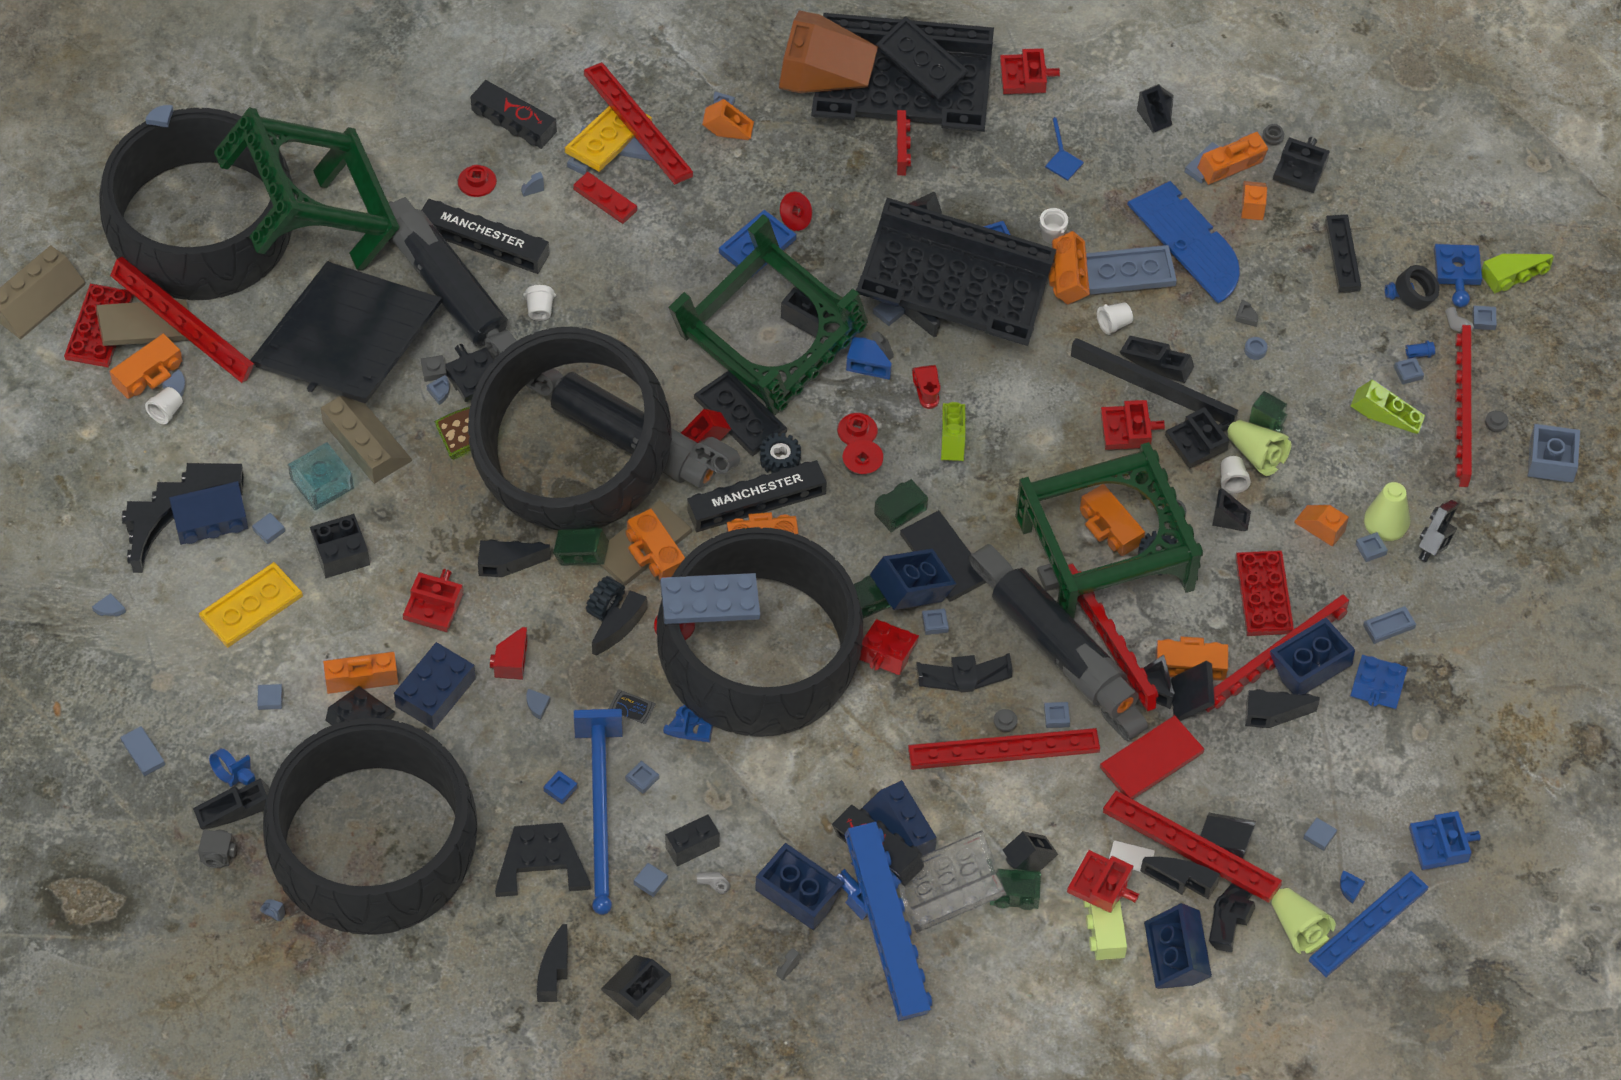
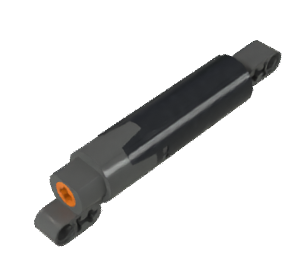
(450, 279)
(623, 426)
(1062, 641)

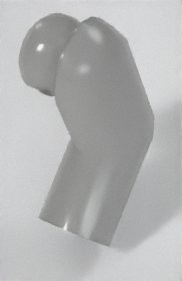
(1456, 322)
(715, 880)

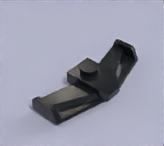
(964, 673)
(1229, 910)

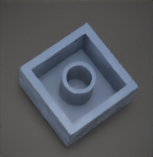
(1553, 453)

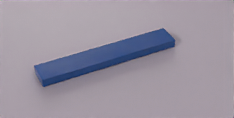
(1368, 924)

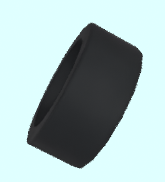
(1426, 280)

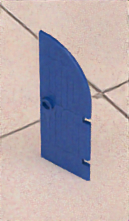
(1189, 239)

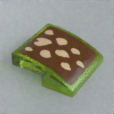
(454, 432)

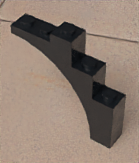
(147, 518)

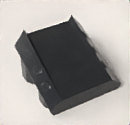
(1229, 832)

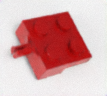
(1025, 72)
(1128, 425)
(433, 601)
(887, 647)
(1102, 881)

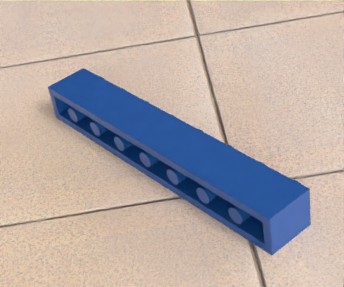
(887, 921)

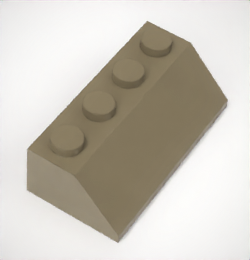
(37, 291)
(364, 437)

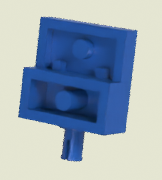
(1379, 681)
(1442, 841)

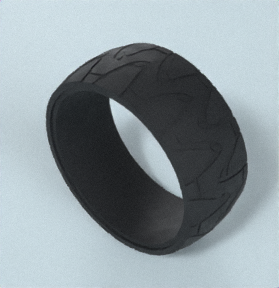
(182, 271)
(526, 361)
(754, 709)
(355, 747)

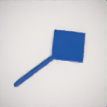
(1063, 162)

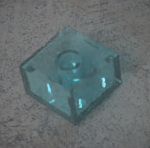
(321, 476)

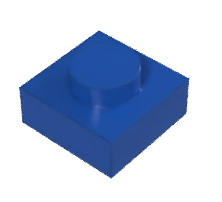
(560, 787)

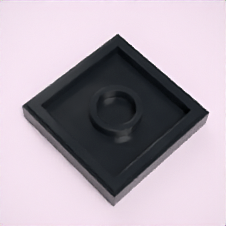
(1193, 690)

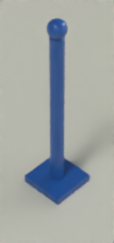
(598, 725)

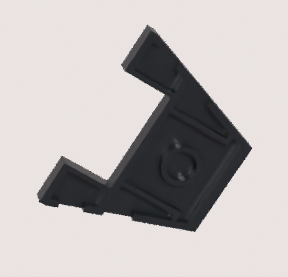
(540, 849)

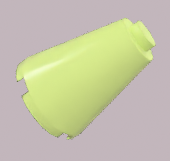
(1260, 445)
(1389, 513)
(1302, 921)

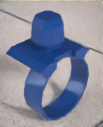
(239, 769)

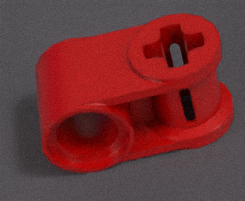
(927, 385)

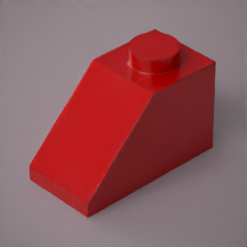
(705, 425)
(510, 656)

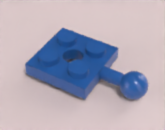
(1467, 274)

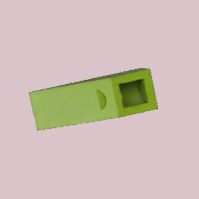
(1510, 269)
(1385, 407)
(953, 431)

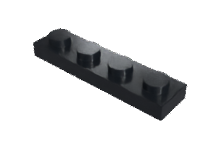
(1343, 253)

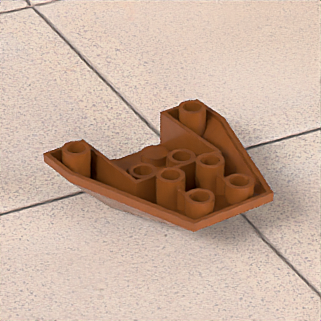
(825, 56)

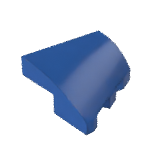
(684, 723)

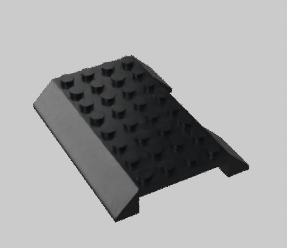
(894, 90)
(956, 271)

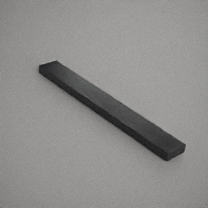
(1151, 381)

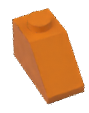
(727, 121)
(1254, 200)
(1323, 522)

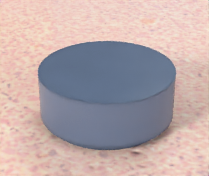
(1255, 348)

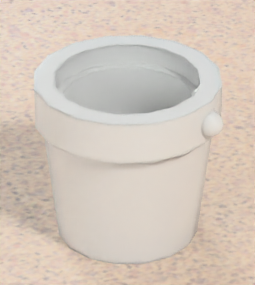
(1053, 224)
(539, 301)
(1114, 317)
(164, 405)
(1234, 475)

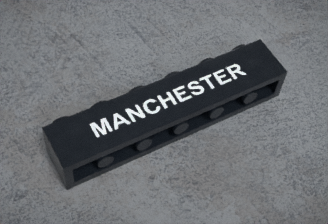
(487, 236)
(756, 495)

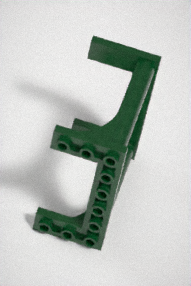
(293, 213)
(846, 312)
(1145, 477)

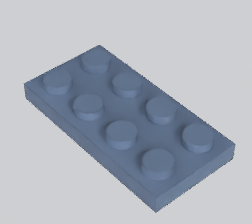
(1130, 269)
(710, 598)

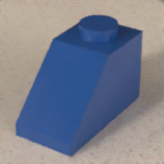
(868, 359)

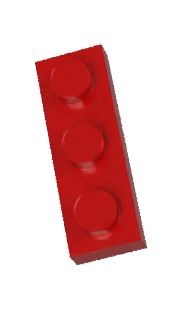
(903, 143)
(605, 197)

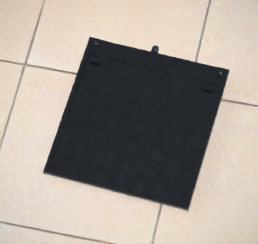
(346, 332)

